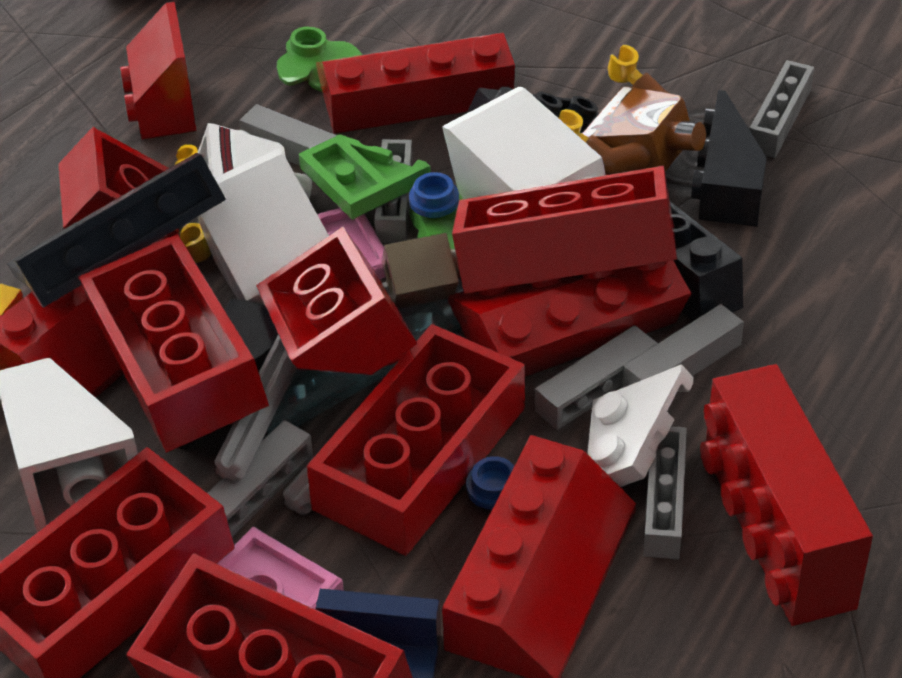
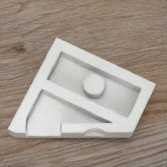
(632, 424)

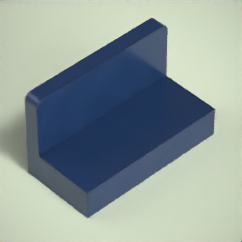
(398, 620)

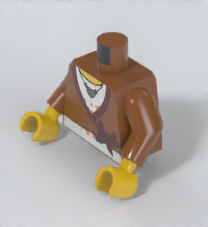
(641, 122)

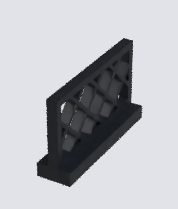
(118, 229)

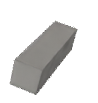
(782, 106)
(289, 132)
(393, 216)
(692, 346)
(593, 376)
(273, 466)
(665, 497)

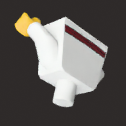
(223, 151)

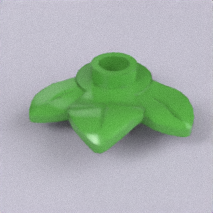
(306, 48)

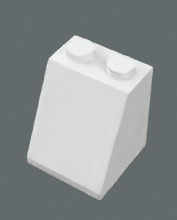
(516, 147)
(259, 223)
(60, 437)

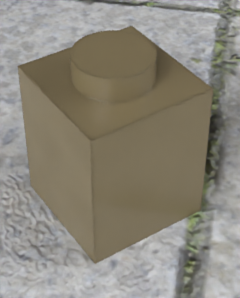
(420, 270)

